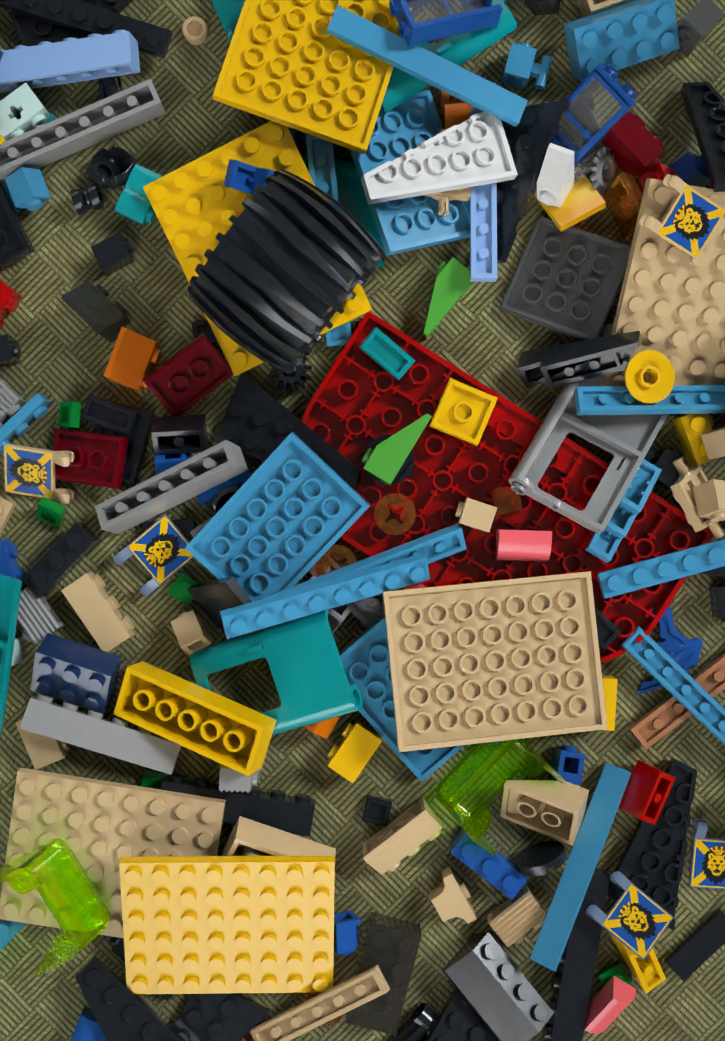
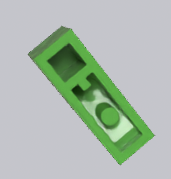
(449, 287)
(391, 453)

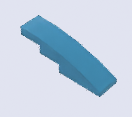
(605, 544)

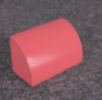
(523, 545)
(608, 1005)

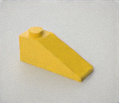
(646, 971)

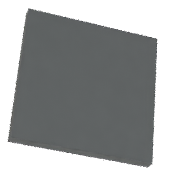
(567, 280)

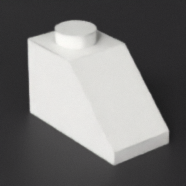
(556, 176)

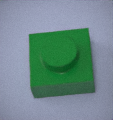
(69, 414)
(51, 512)
(180, 587)
(614, 969)

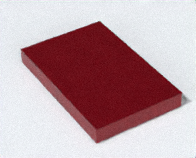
(188, 375)
(97, 458)

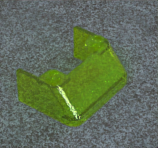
(481, 777)
(67, 893)

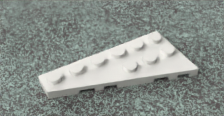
(451, 160)

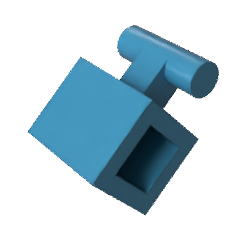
(521, 66)
(26, 189)

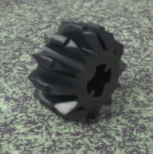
(291, 381)

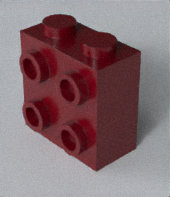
(633, 145)

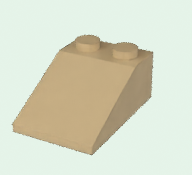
(545, 807)

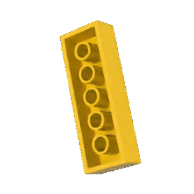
(195, 717)

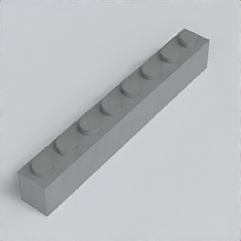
(81, 129)

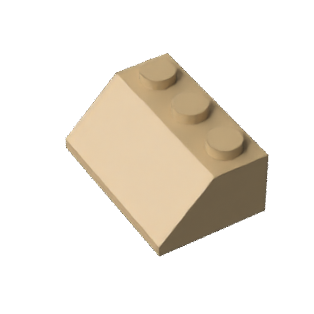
(402, 837)

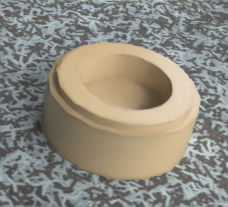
(195, 30)

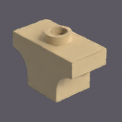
(452, 898)

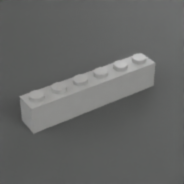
(171, 487)
(99, 734)

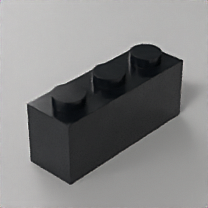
(61, 559)

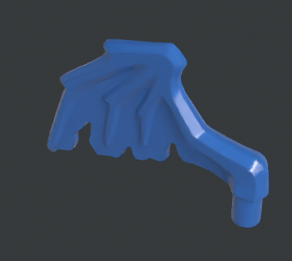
(679, 648)

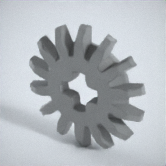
(605, 159)

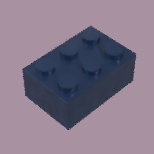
(75, 673)

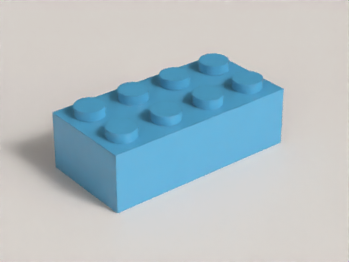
(622, 36)

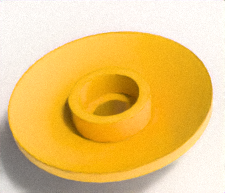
(659, 372)

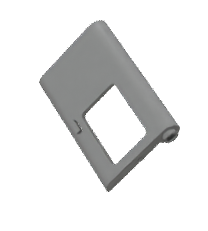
(621, 435)

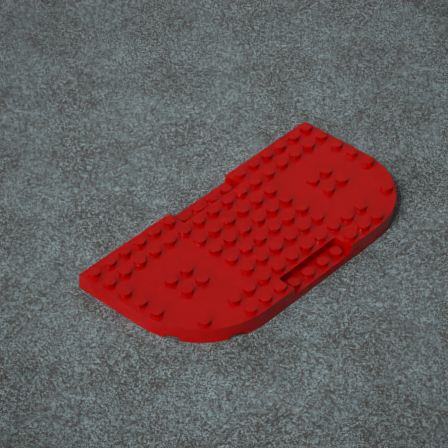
(365, 401)

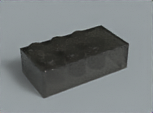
(392, 947)

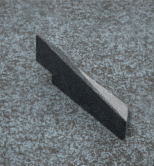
(577, 360)

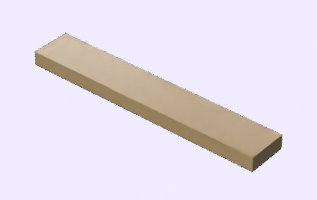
(323, 1007)

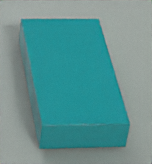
(387, 354)

